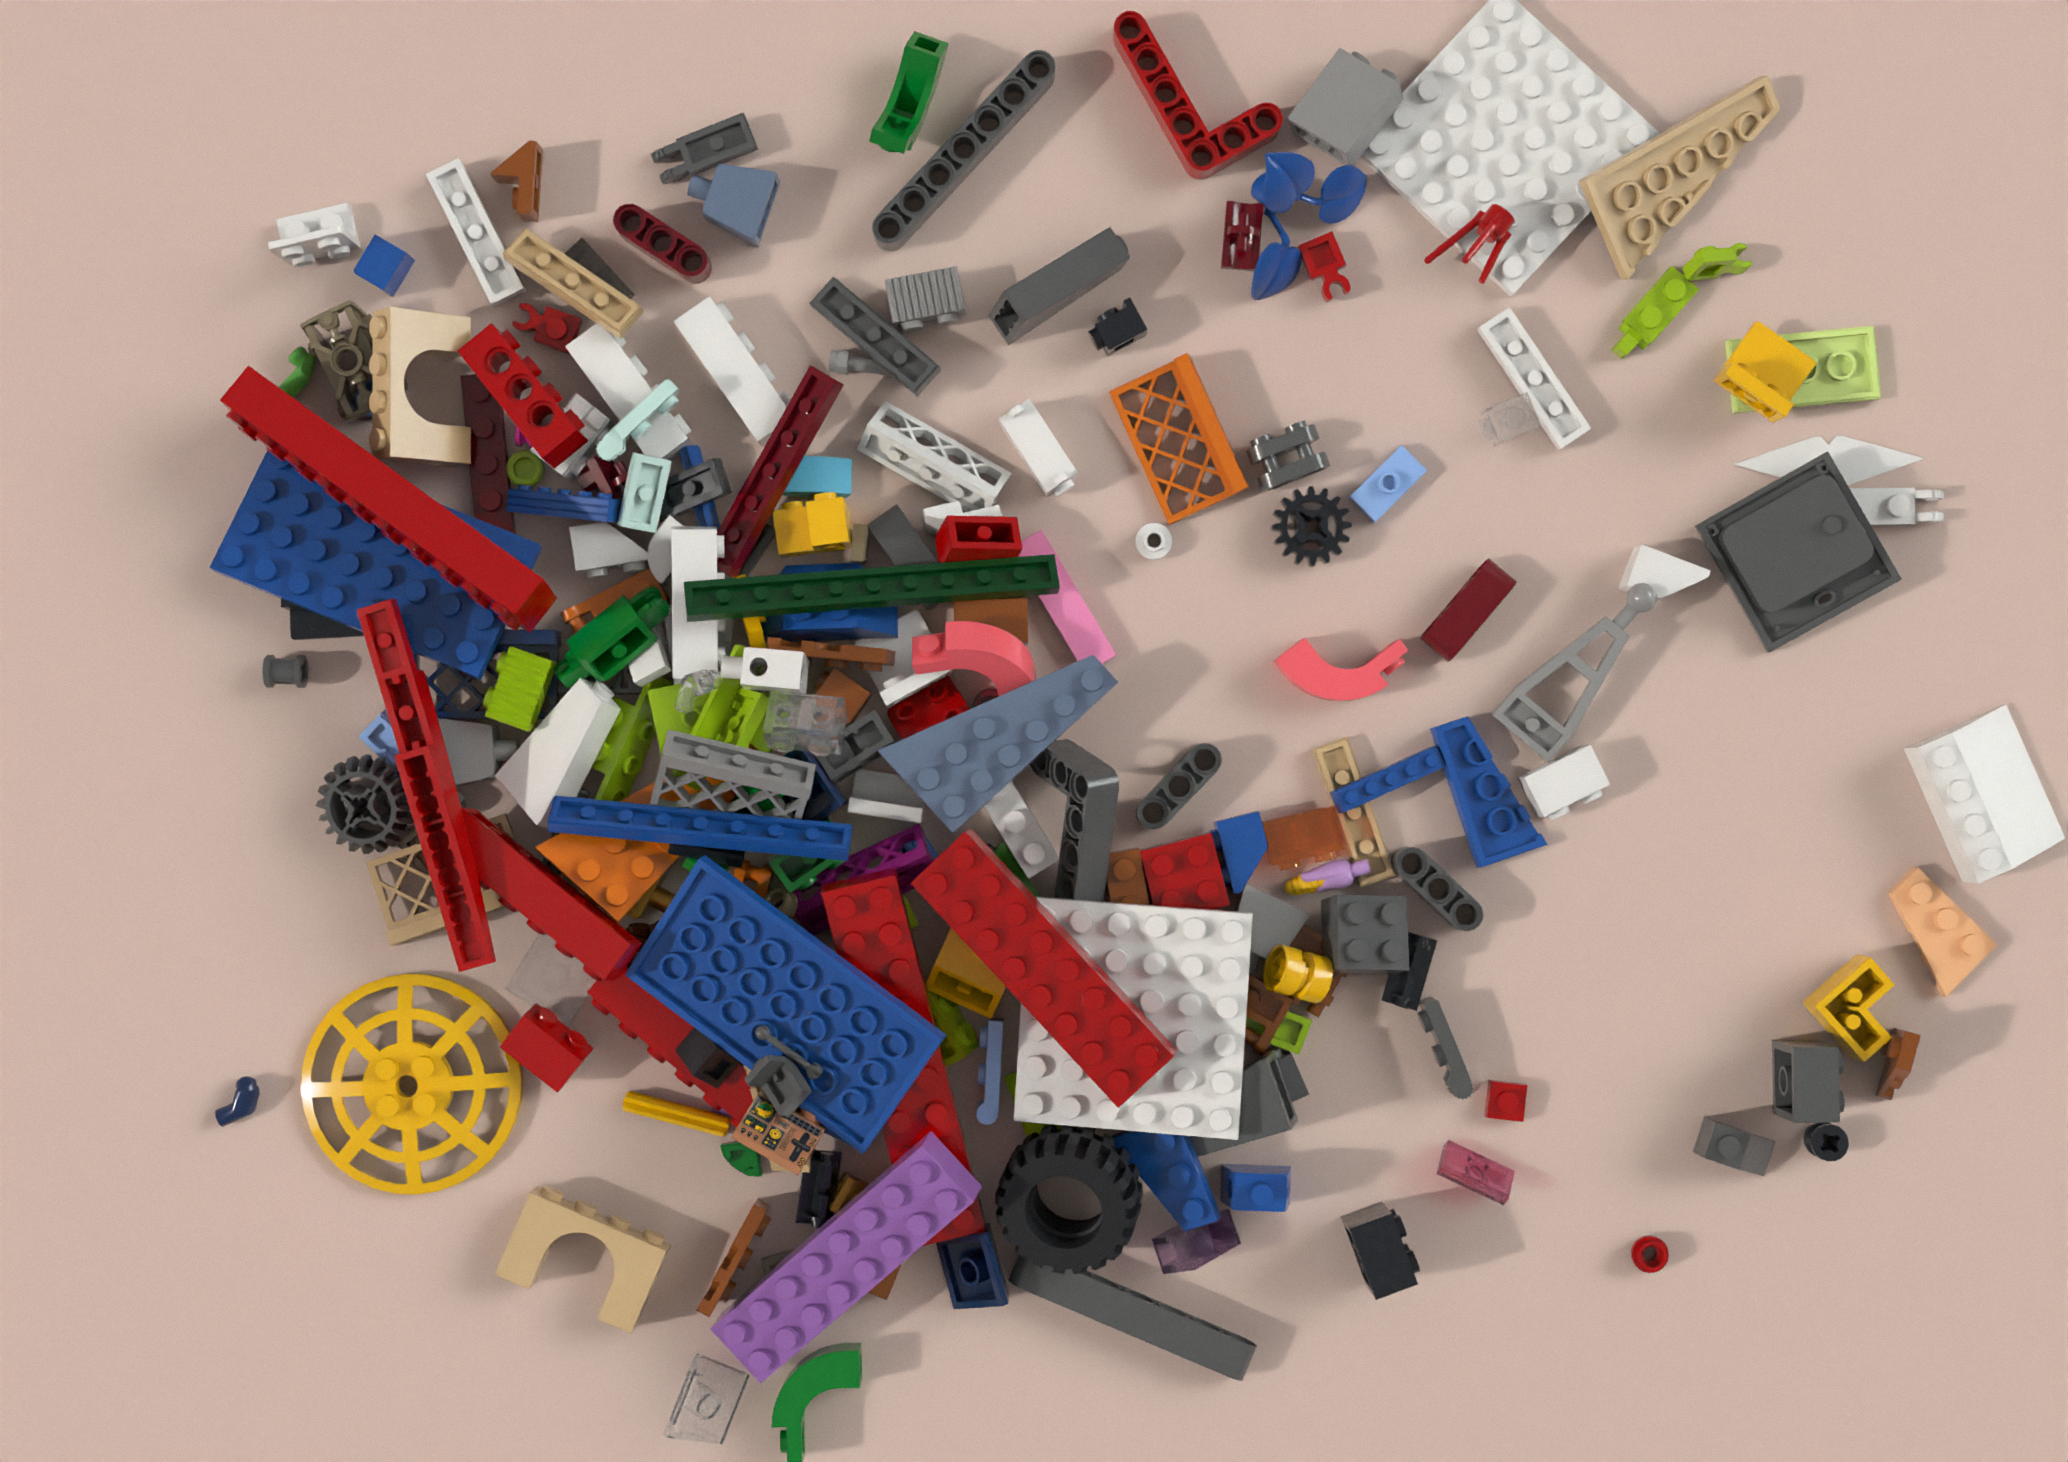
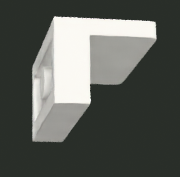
(885, 797)

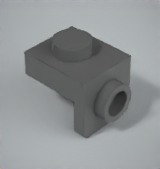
(780, 1082)

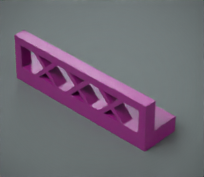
(909, 865)

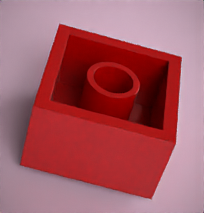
(1185, 874)

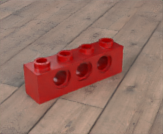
(485, 356)

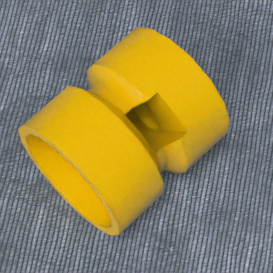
(1297, 973)

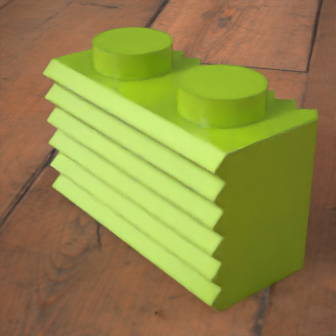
(519, 688)

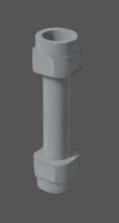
(842, 362)

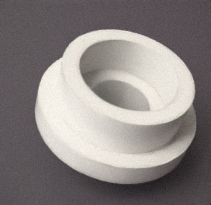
(1150, 552)

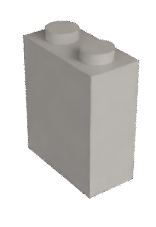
(1346, 107)

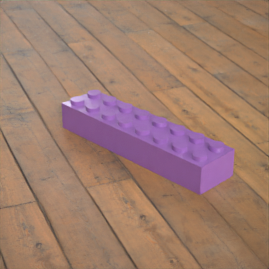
(846, 1257)

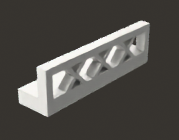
(929, 464)

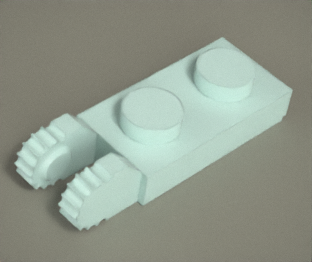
(636, 422)

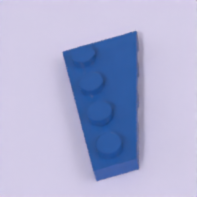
(1486, 806)

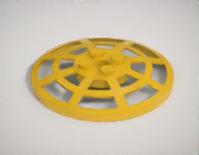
(433, 1077)

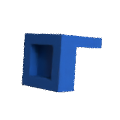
(384, 265)

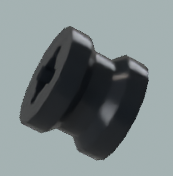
(1819, 1135)

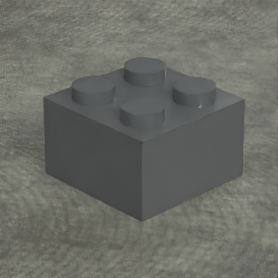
(1365, 934)
(1807, 1081)

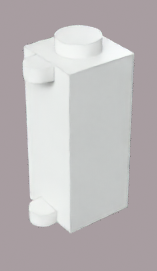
(1038, 449)

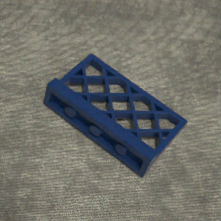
(535, 642)

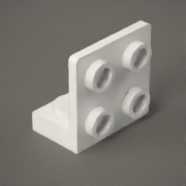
(316, 235)
(900, 681)

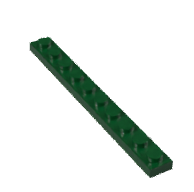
(870, 588)

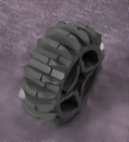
(341, 790)

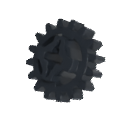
(1298, 514)

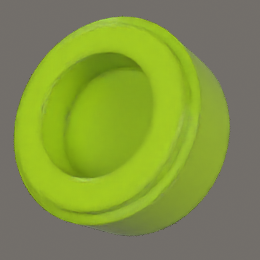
(525, 468)

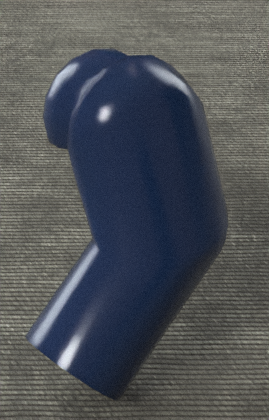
(243, 1104)

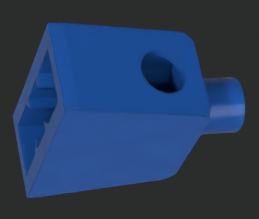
(1255, 1187)

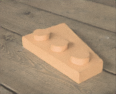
(1943, 932)

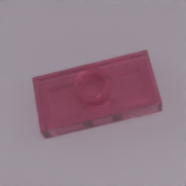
(1475, 1172)

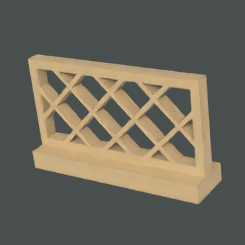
(429, 921)

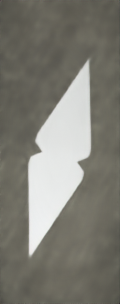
(1853, 458)

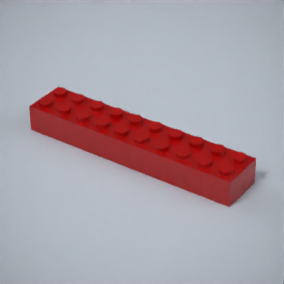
(387, 501)
(877, 938)

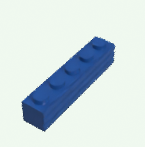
(563, 504)
(1387, 779)

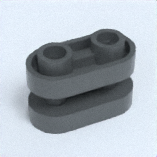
(1298, 438)

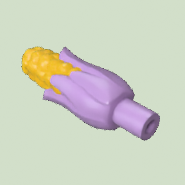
(1329, 876)

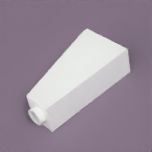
(560, 750)

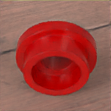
(1660, 1256)

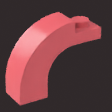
(978, 649)
(1323, 681)

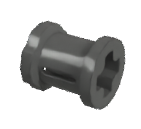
(285, 671)

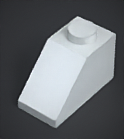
(1661, 571)

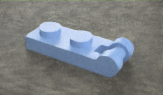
(990, 1072)

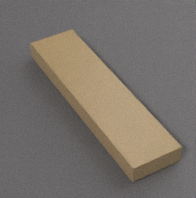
(573, 283)
(1359, 824)

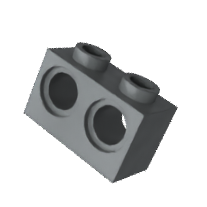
(859, 747)

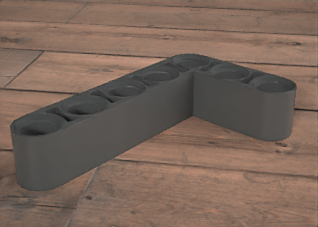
(1088, 819)

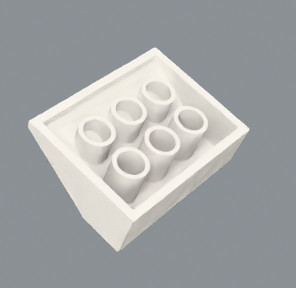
(1985, 795)

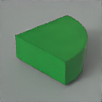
(742, 1158)

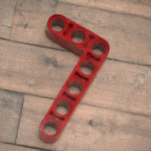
(1183, 109)

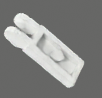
(1896, 505)

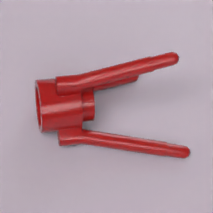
(1492, 227)

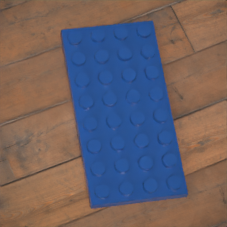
(331, 562)
(741, 964)

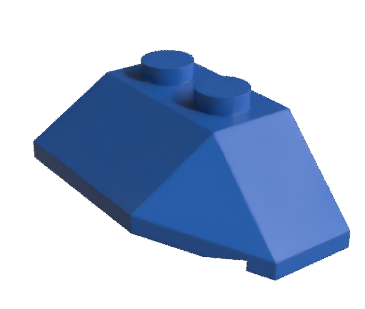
(832, 625)

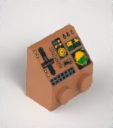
(779, 1138)

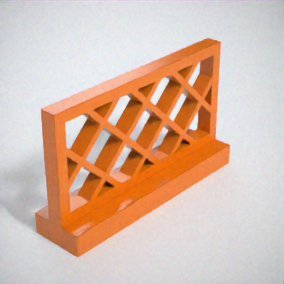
(1208, 425)

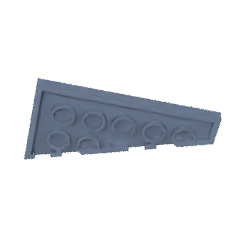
(980, 751)

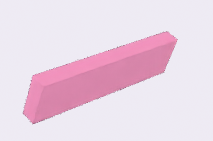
(1069, 609)

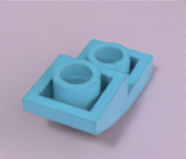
(821, 475)

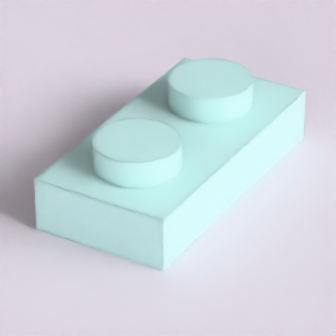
(644, 492)

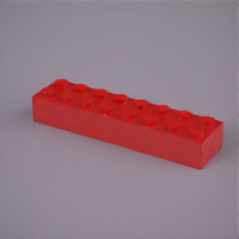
(1044, 967)

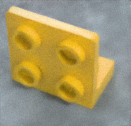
(1765, 372)

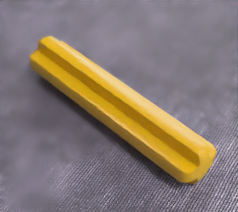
(676, 1113)

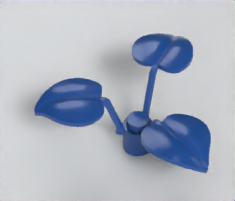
(1283, 183)

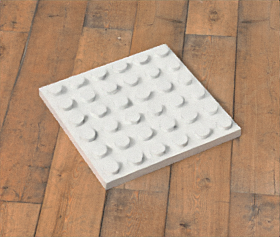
(1505, 124)
(1190, 981)

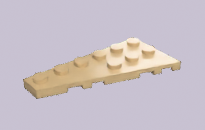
(1663, 178)

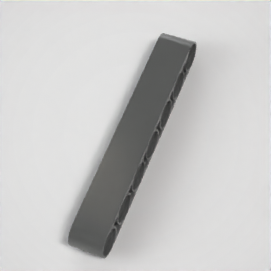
(971, 134)
(1138, 1316)

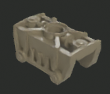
(359, 342)

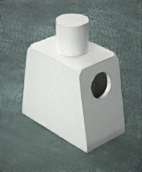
(785, 671)

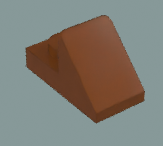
(523, 169)

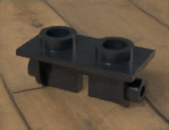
(1407, 987)
(818, 1187)

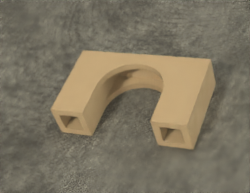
(397, 429)
(635, 1253)

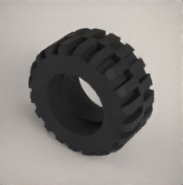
(1059, 1240)

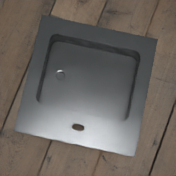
(1795, 546)

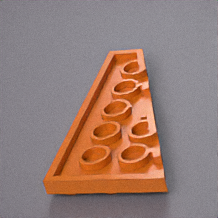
(618, 870)

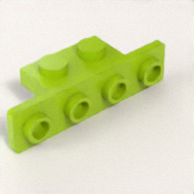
(729, 714)
(626, 745)

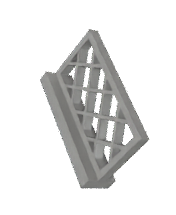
(736, 767)

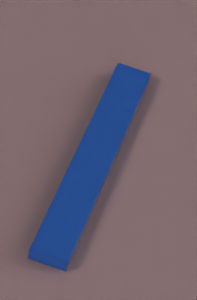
(700, 828)

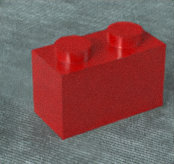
(978, 538)
(546, 1047)

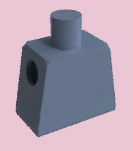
(737, 199)

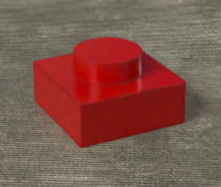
(1505, 1100)

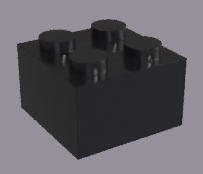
(1379, 1250)

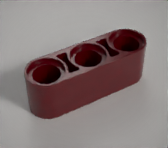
(649, 231)
(1468, 610)

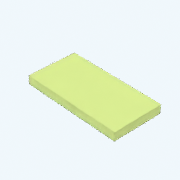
(1843, 369)

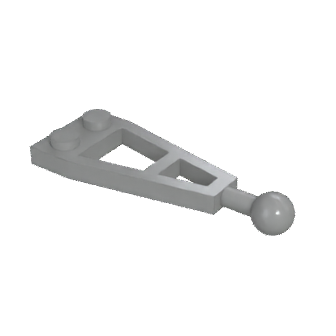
(1533, 723)

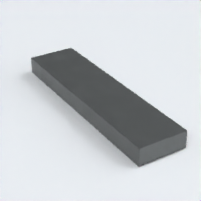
(875, 336)

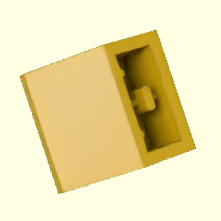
(964, 978)

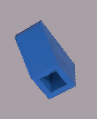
(1241, 846)

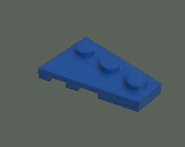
(1173, 1174)

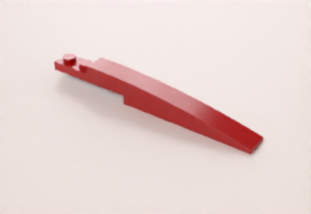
(429, 784)

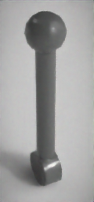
(813, 1070)

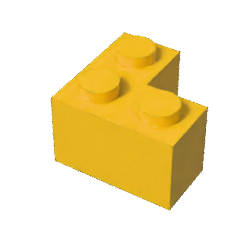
(815, 528)
(1843, 1005)

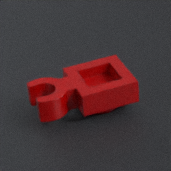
(1323, 260)
(553, 329)

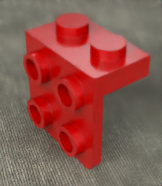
(927, 708)

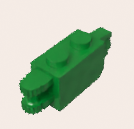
(613, 638)

